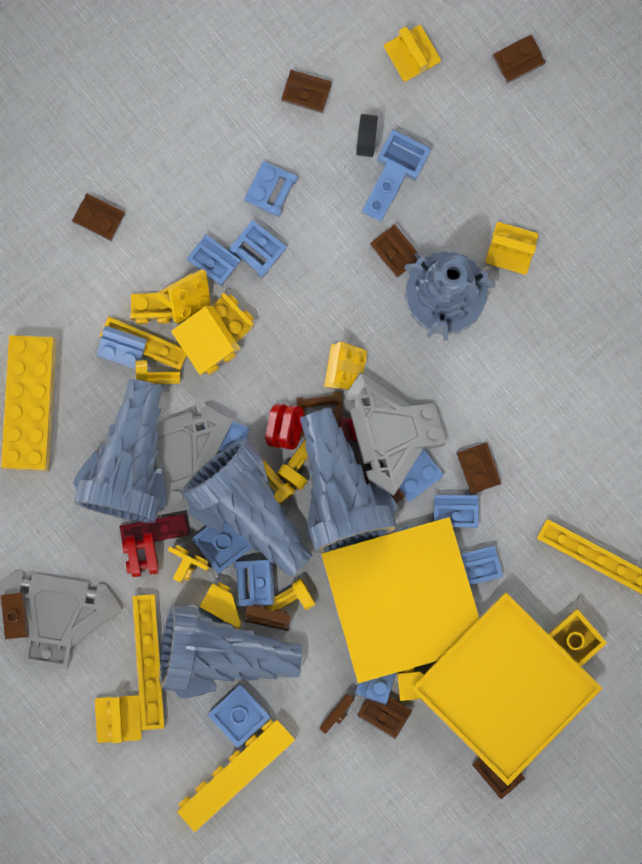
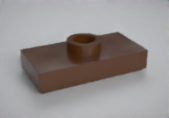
(14, 616)
(337, 714)

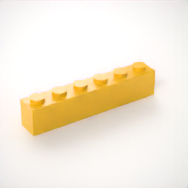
(236, 775)

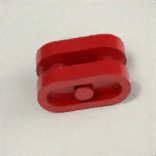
(284, 426)
(134, 564)

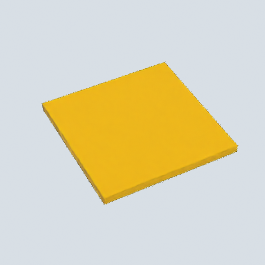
(401, 598)
(506, 688)

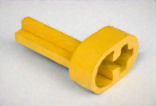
(155, 377)
(289, 471)
(282, 490)
(297, 591)

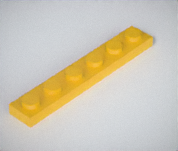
(591, 555)
(147, 662)

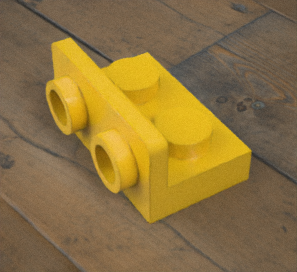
(148, 308)
(235, 320)

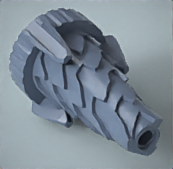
(443, 303)
(123, 474)
(237, 491)
(342, 503)
(205, 649)

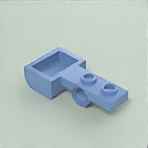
(401, 158)

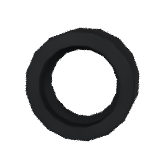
(366, 135)

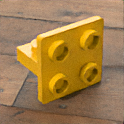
(412, 52)
(511, 248)
(186, 295)
(344, 365)
(185, 568)
(118, 719)

